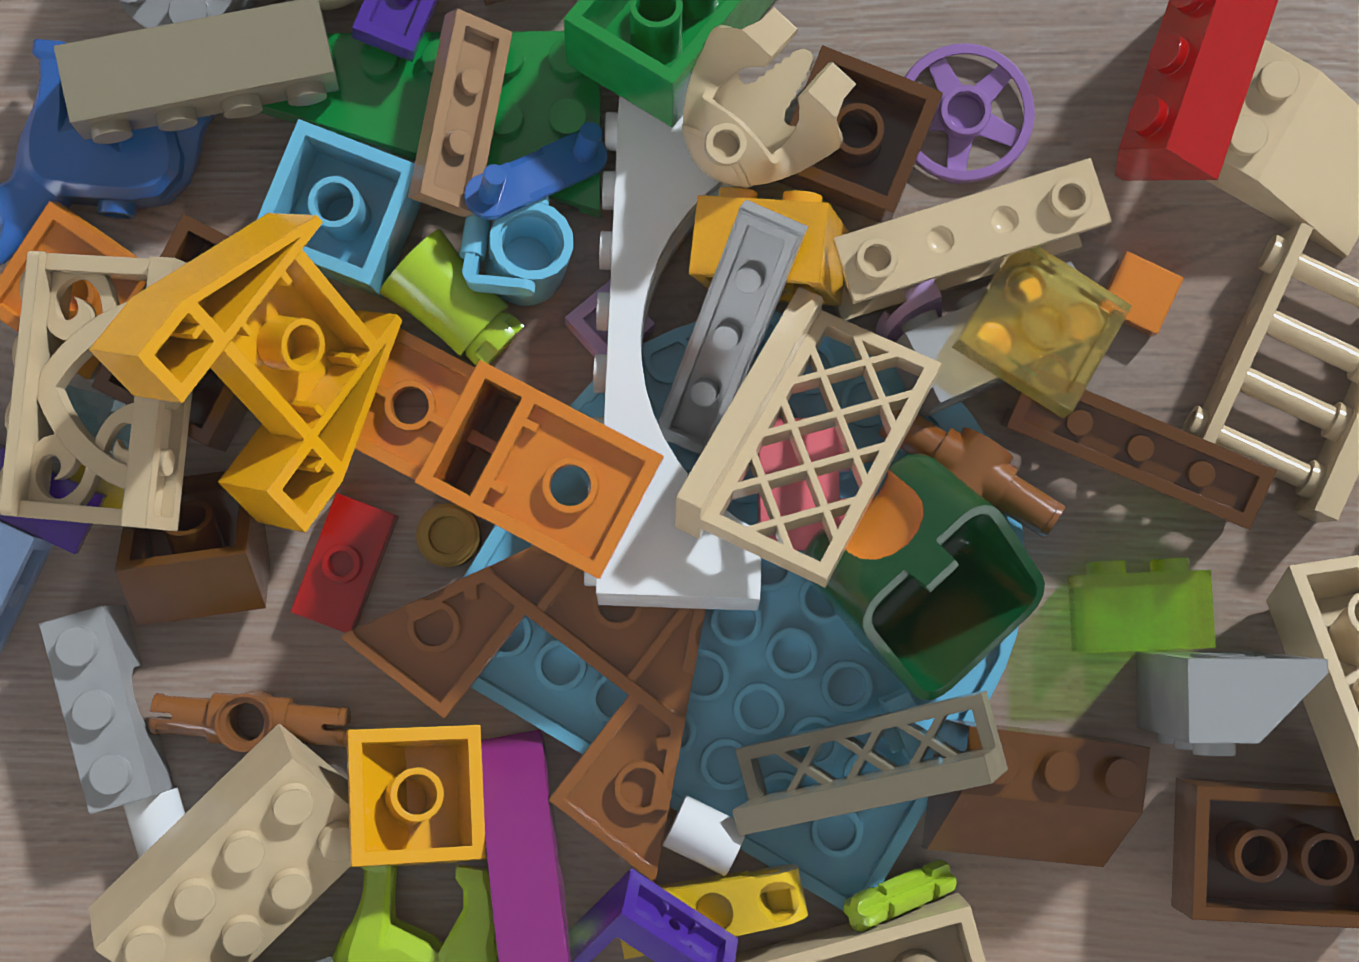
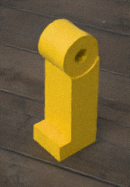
(742, 900)

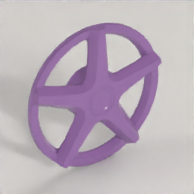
(967, 112)

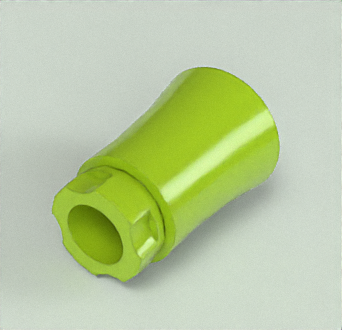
(434, 291)

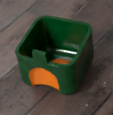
(930, 577)

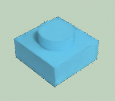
(894, 737)

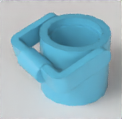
(521, 257)

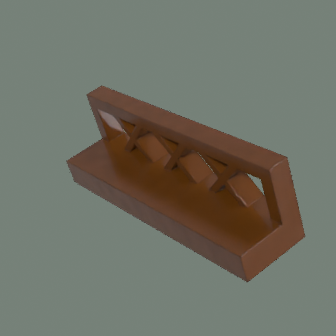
(1150, 454)

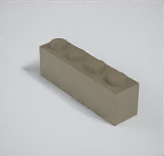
(196, 70)

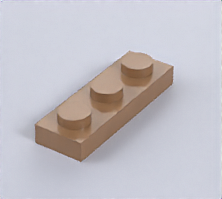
(460, 110)

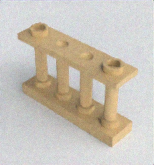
(967, 237)
(1321, 482)

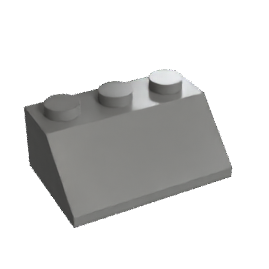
(1220, 697)

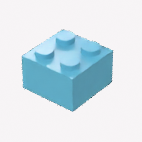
(357, 197)

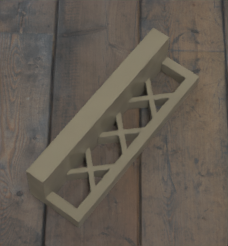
(875, 788)

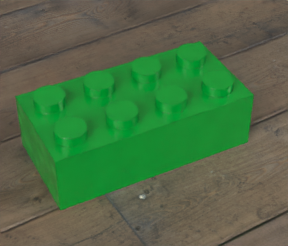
(649, 45)

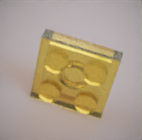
(1042, 328)

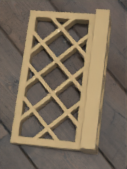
(750, 426)

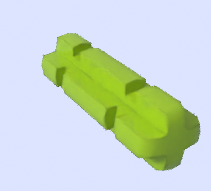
(899, 895)

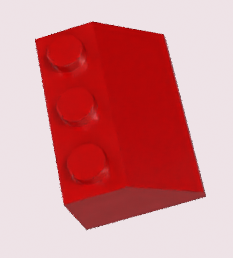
(1193, 89)

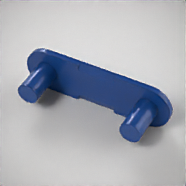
(537, 175)

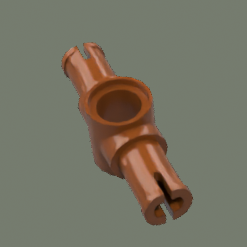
(985, 469)
(218, 719)

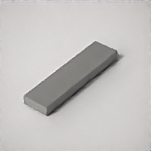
(731, 323)

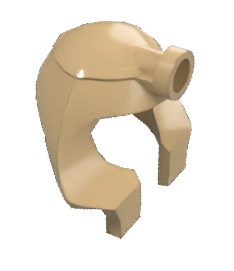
(740, 128)

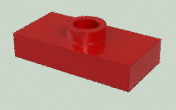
(344, 563)

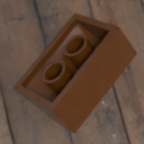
(1056, 802)

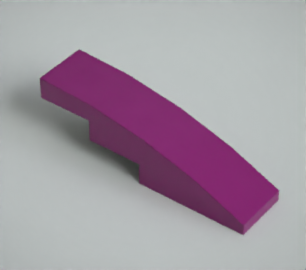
(523, 851)

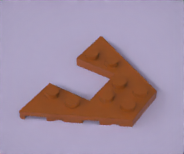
(628, 772)

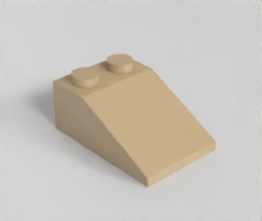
(1297, 151)

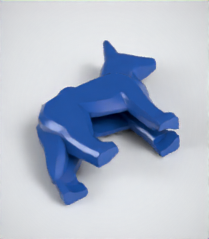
(65, 168)

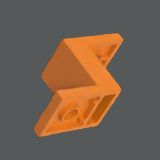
(499, 445)

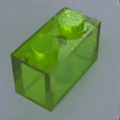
(1141, 610)

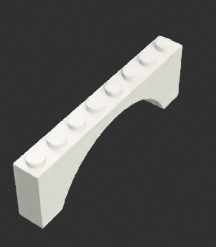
(653, 214)

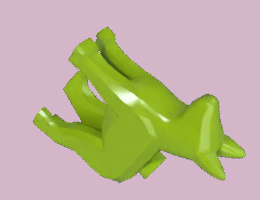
(383, 937)

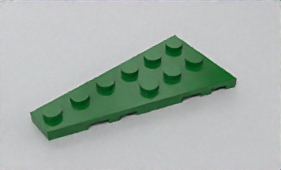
(387, 96)

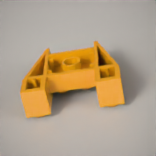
(279, 343)

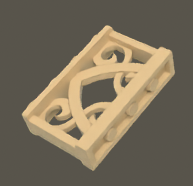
(45, 424)

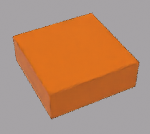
(1147, 289)

